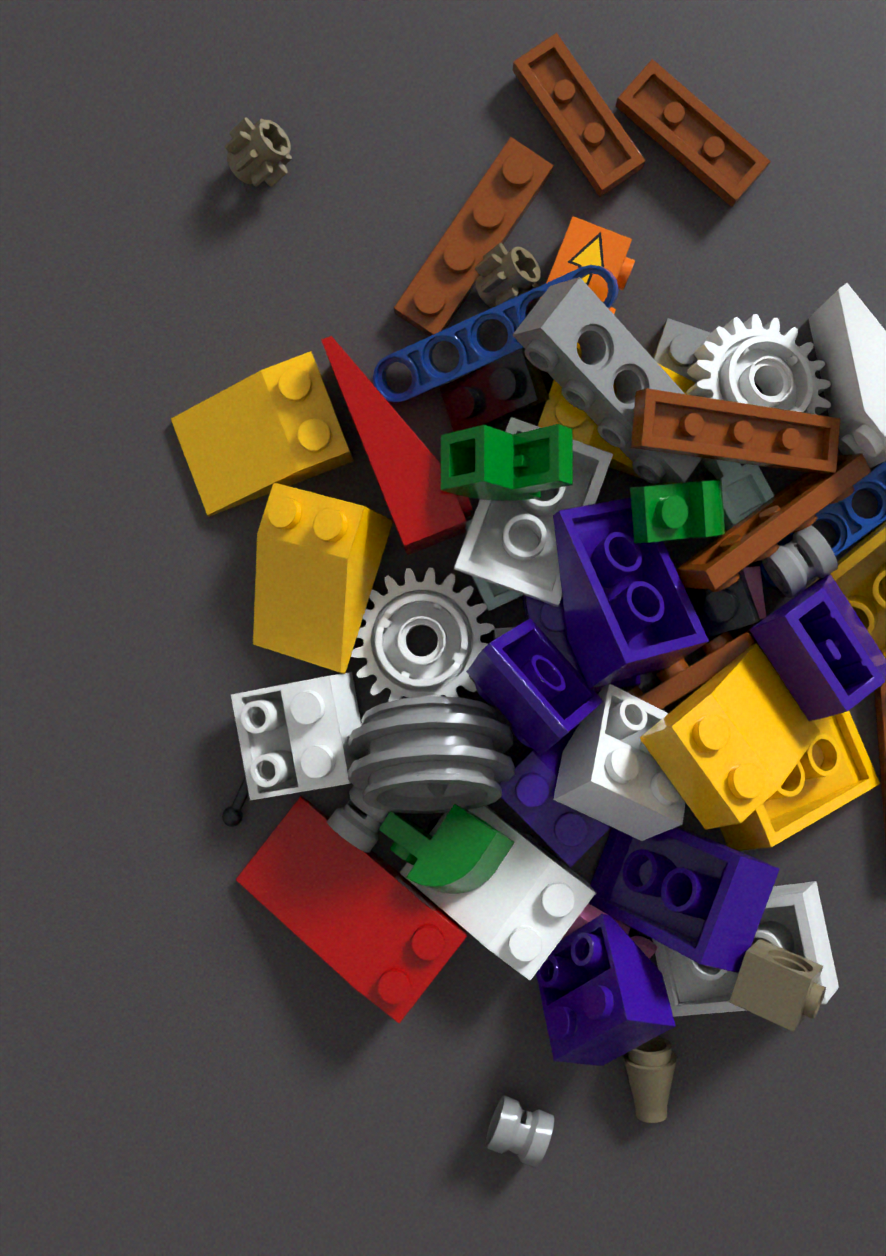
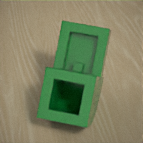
(504, 465)
(677, 511)
(456, 858)

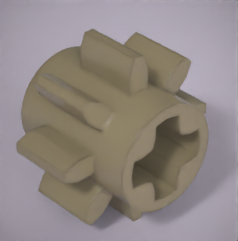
(258, 152)
(506, 274)

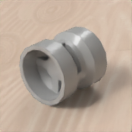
(799, 561)
(355, 825)
(519, 1131)

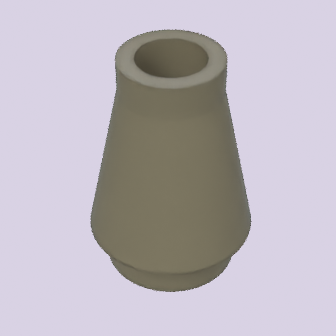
(650, 1078)

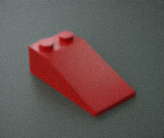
(400, 461)
(352, 910)

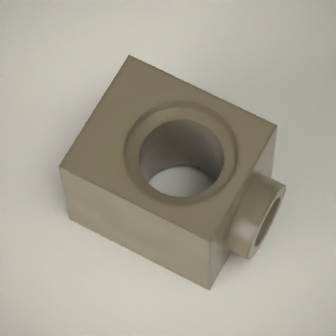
(778, 985)

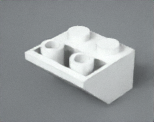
(297, 735)
(613, 774)

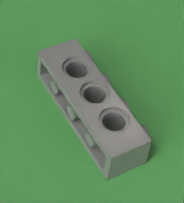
(610, 354)

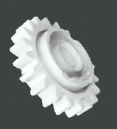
(750, 354)
(415, 606)

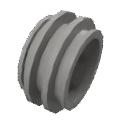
(430, 755)

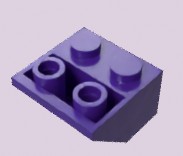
(822, 650)
(601, 995)

